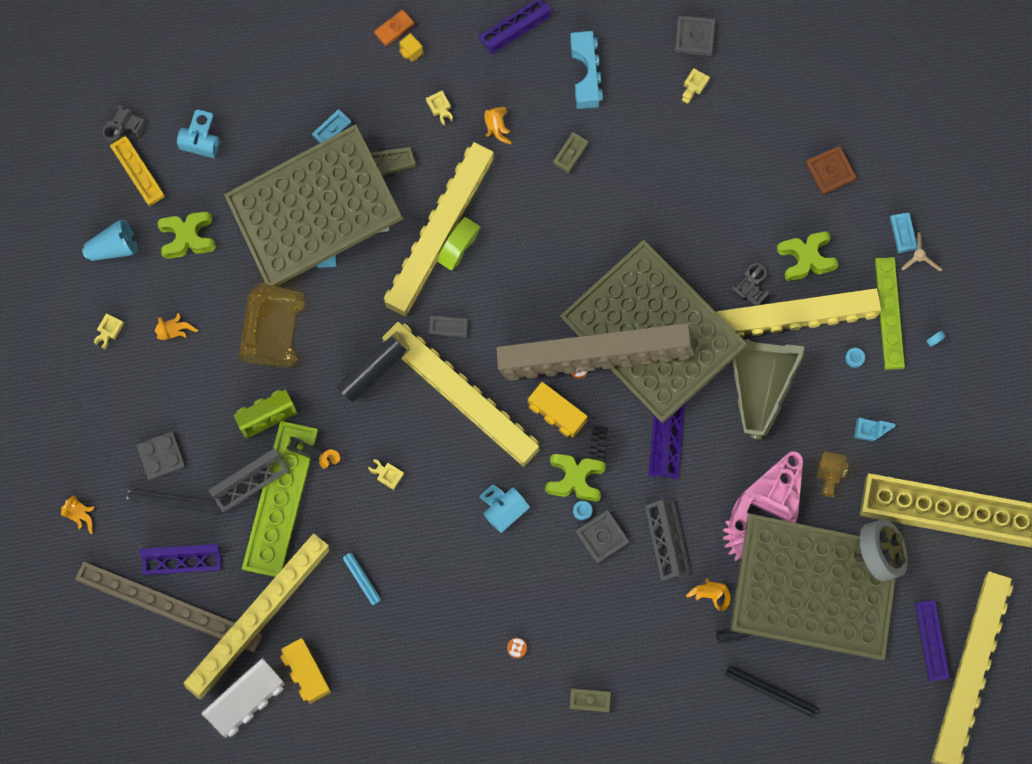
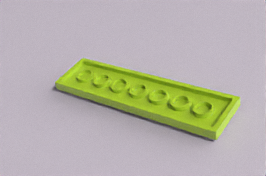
(279, 504)

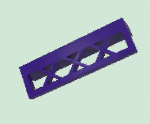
(516, 29)
(660, 446)
(180, 552)

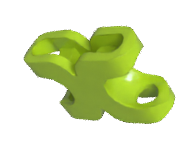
(186, 235)
(807, 256)
(575, 477)

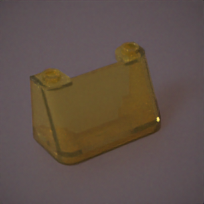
(270, 326)

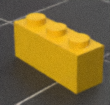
(557, 410)
(305, 671)

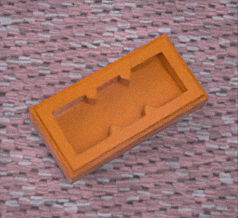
(394, 28)

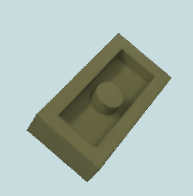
(570, 152)
(590, 700)

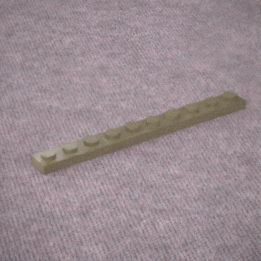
(158, 603)

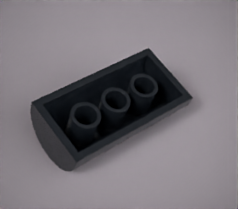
(374, 367)

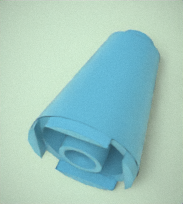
(111, 243)

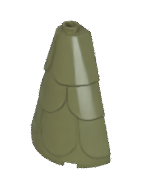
(762, 382)

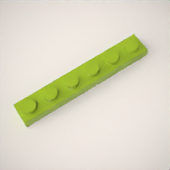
(889, 314)

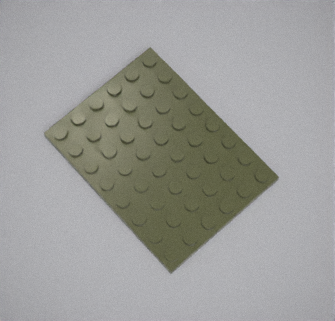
(313, 206)
(650, 294)
(810, 590)

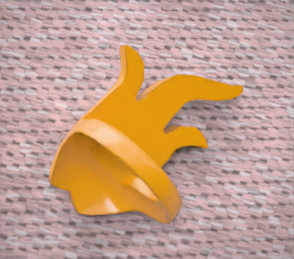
(496, 124)
(171, 328)
(75, 511)
(712, 590)

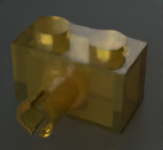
(831, 469)

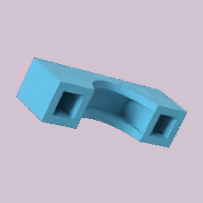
(587, 90)

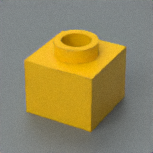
(410, 48)

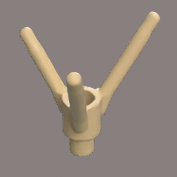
(920, 256)

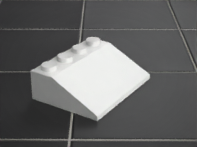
(244, 699)

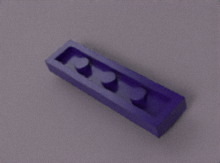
(932, 641)

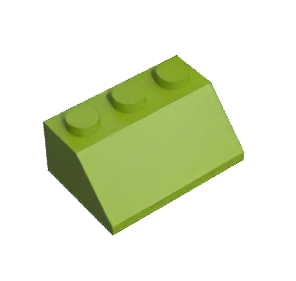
(265, 413)

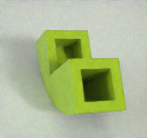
(457, 243)

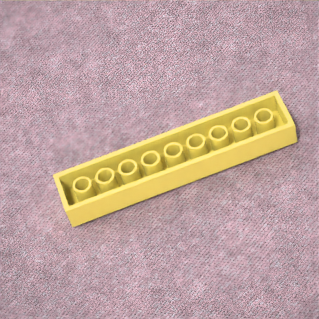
(947, 510)

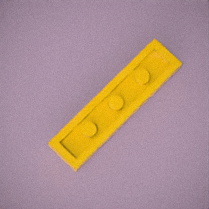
(137, 171)

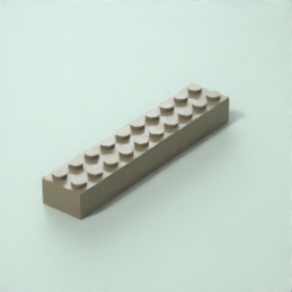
(596, 351)

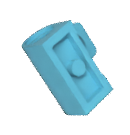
(197, 138)
(503, 507)

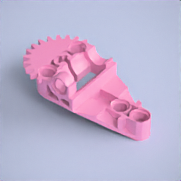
(769, 495)

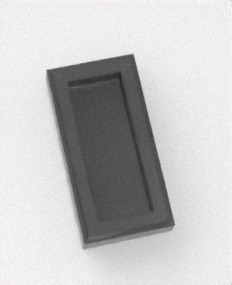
(448, 327)

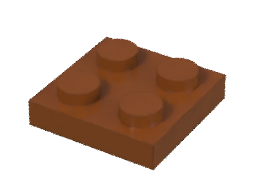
(830, 170)

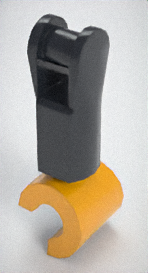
(313, 452)

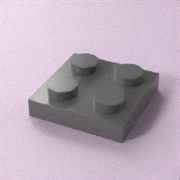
(694, 35)
(160, 456)
(602, 537)

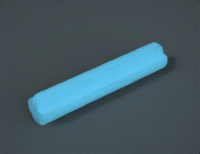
(361, 578)

